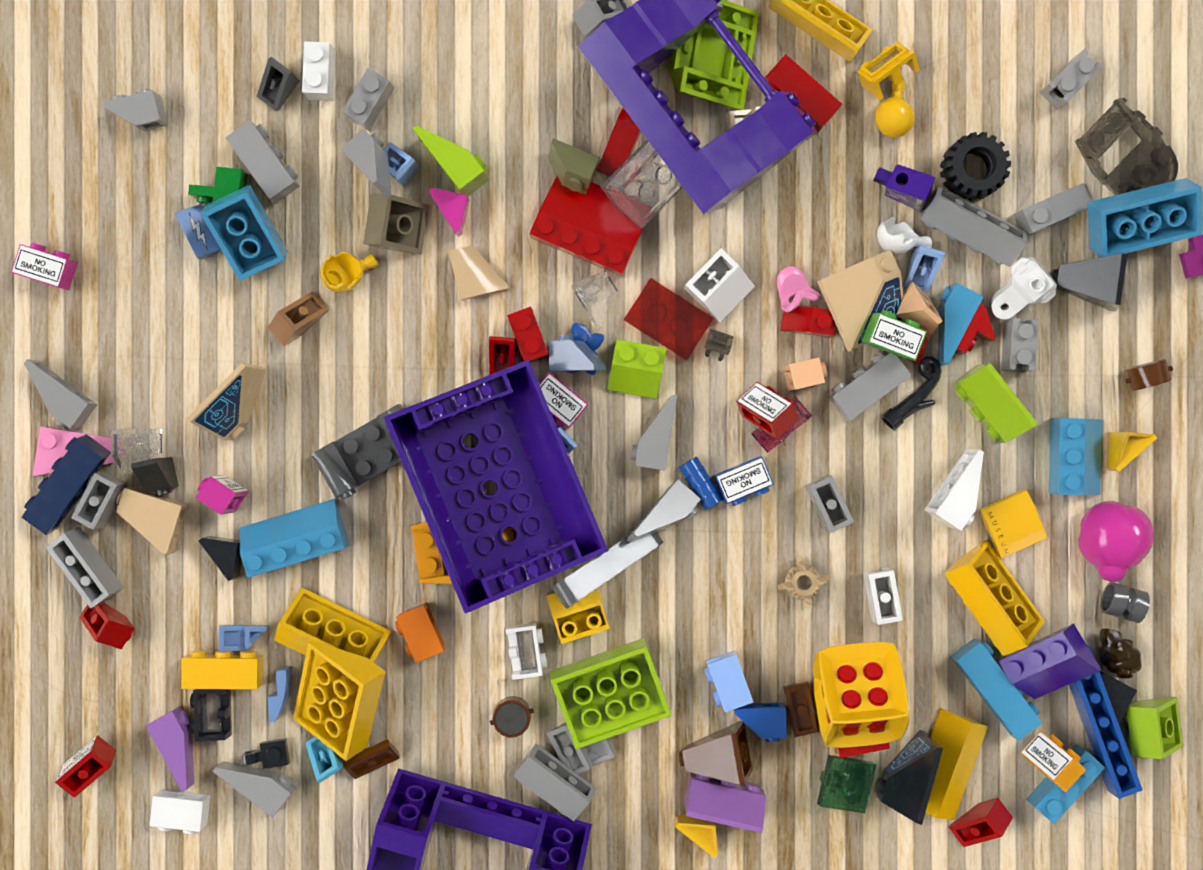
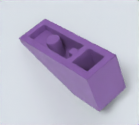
(175, 742)

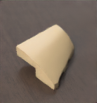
(474, 273)

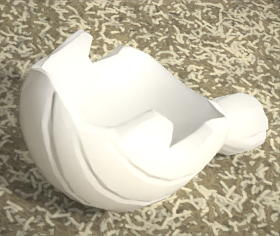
(900, 237)

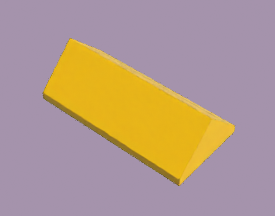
(826, 24)
(961, 743)

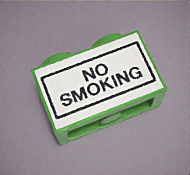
(894, 335)

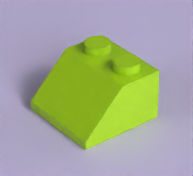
(636, 368)
(1154, 728)

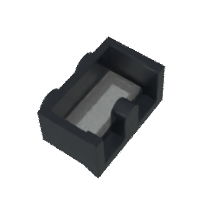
(211, 714)

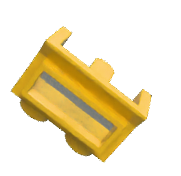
(886, 65)

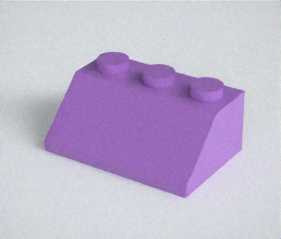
(725, 802)

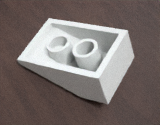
(958, 493)

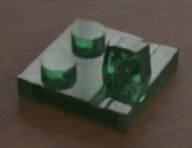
(846, 784)

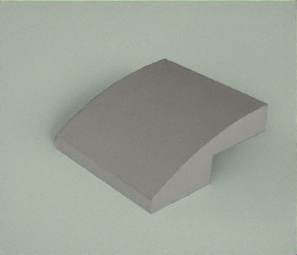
(583, 758)

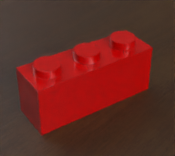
(813, 97)

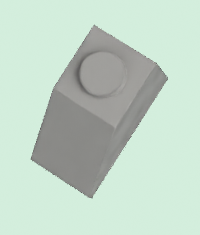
(596, 12)

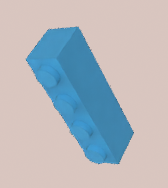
(996, 689)

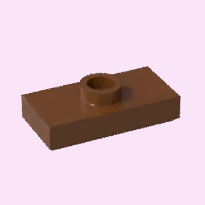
(801, 709)
(371, 759)

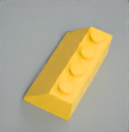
(995, 598)
(325, 622)

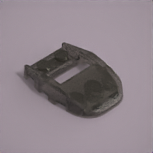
(1144, 166)

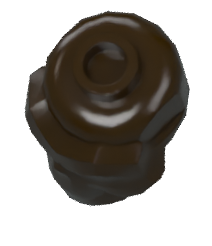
(1119, 654)

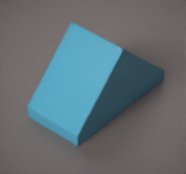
(323, 759)

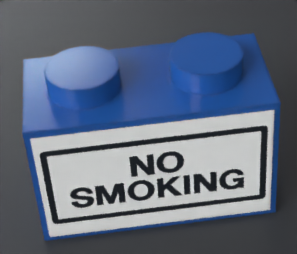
(744, 480)

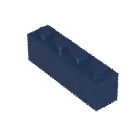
(65, 483)

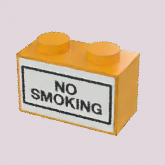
(1053, 761)

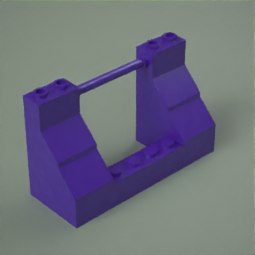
(639, 41)
(421, 801)

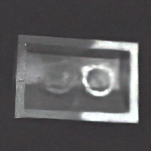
(642, 185)

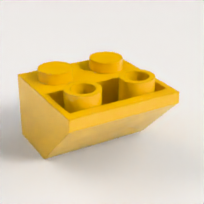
(581, 618)

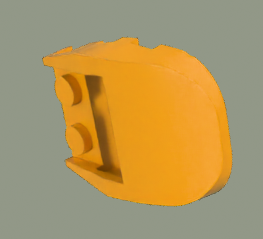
(428, 558)

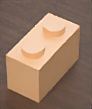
(805, 374)

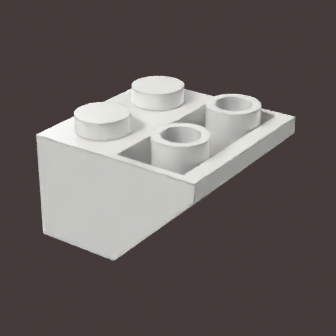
(719, 285)

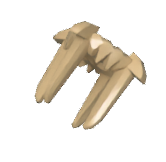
(791, 582)

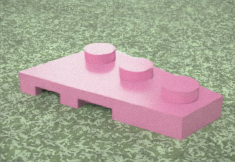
(52, 446)

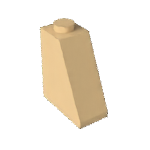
(153, 517)

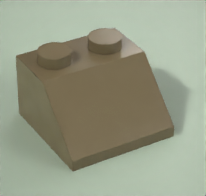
(395, 224)

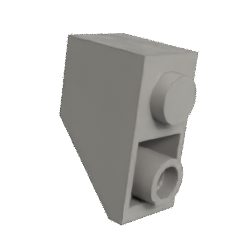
(141, 109)

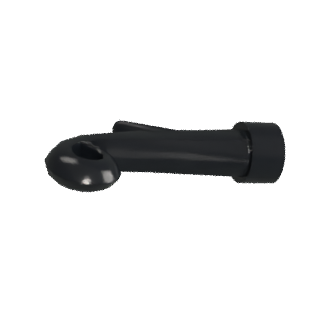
(915, 401)

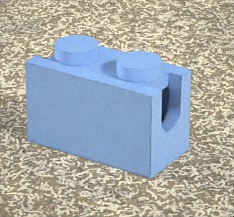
(729, 681)

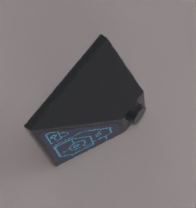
(910, 777)

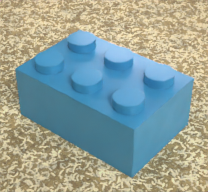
(244, 232)

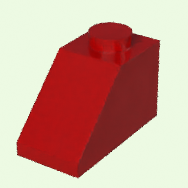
(809, 321)
(107, 625)
(982, 823)

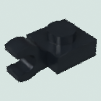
(271, 753)

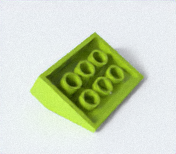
(610, 693)

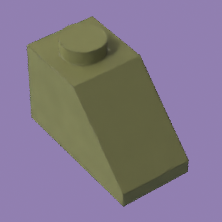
(573, 166)

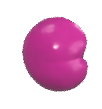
(1115, 538)

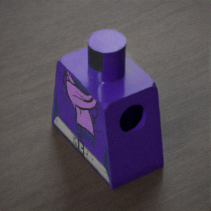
(915, 188)

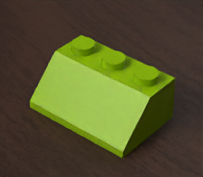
(993, 403)

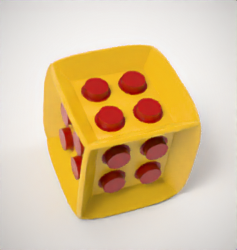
(860, 694)

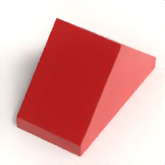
(501, 353)

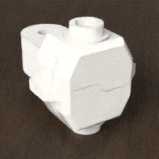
(1027, 285)

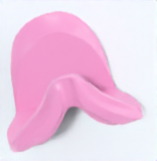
(792, 283)

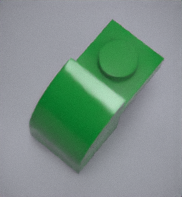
(226, 182)

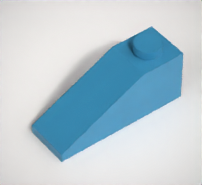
(956, 312)

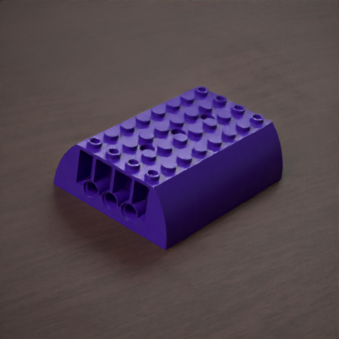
(532, 477)

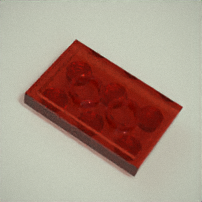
(668, 319)

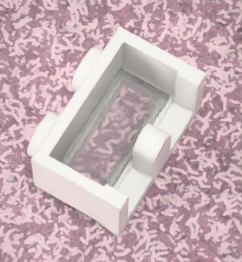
(525, 650)

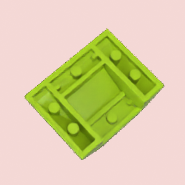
(707, 66)

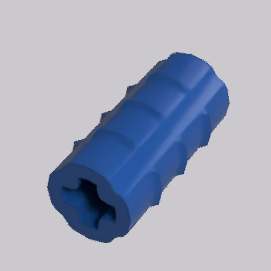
(701, 483)

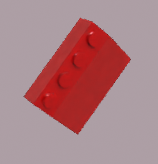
(586, 227)

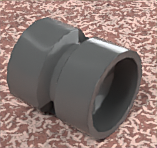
(1120, 601)

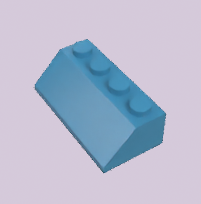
(292, 538)

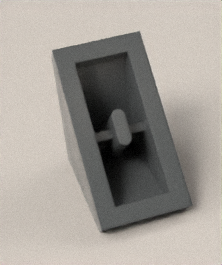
(276, 84)

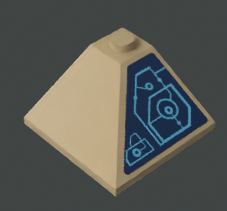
(860, 292)
(230, 404)

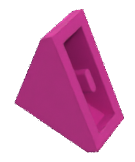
(453, 206)

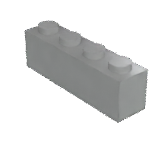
(974, 226)

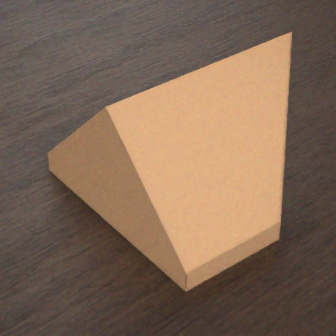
(919, 308)

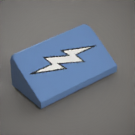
(197, 232)

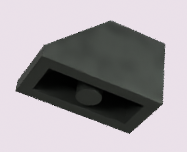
(156, 475)

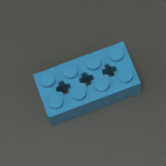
(1145, 218)

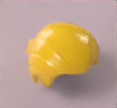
(895, 115)
(344, 271)

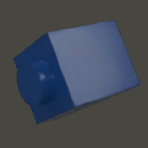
(765, 719)

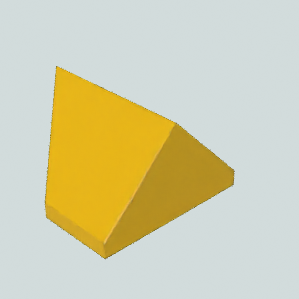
(1125, 447)
(699, 831)

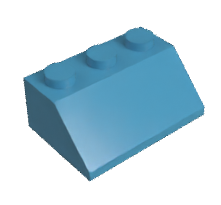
(1075, 456)

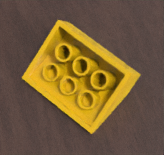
(338, 698)

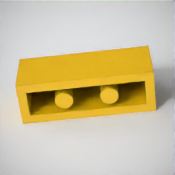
(222, 670)

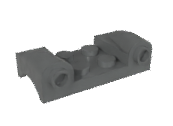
(358, 456)

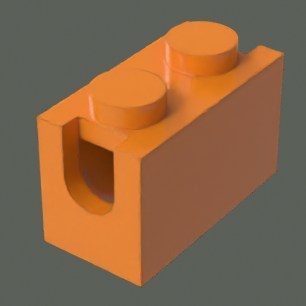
(420, 633)

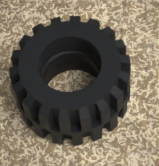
(992, 155)

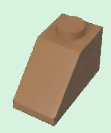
(297, 318)

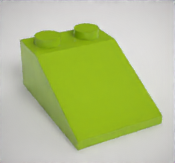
(458, 163)

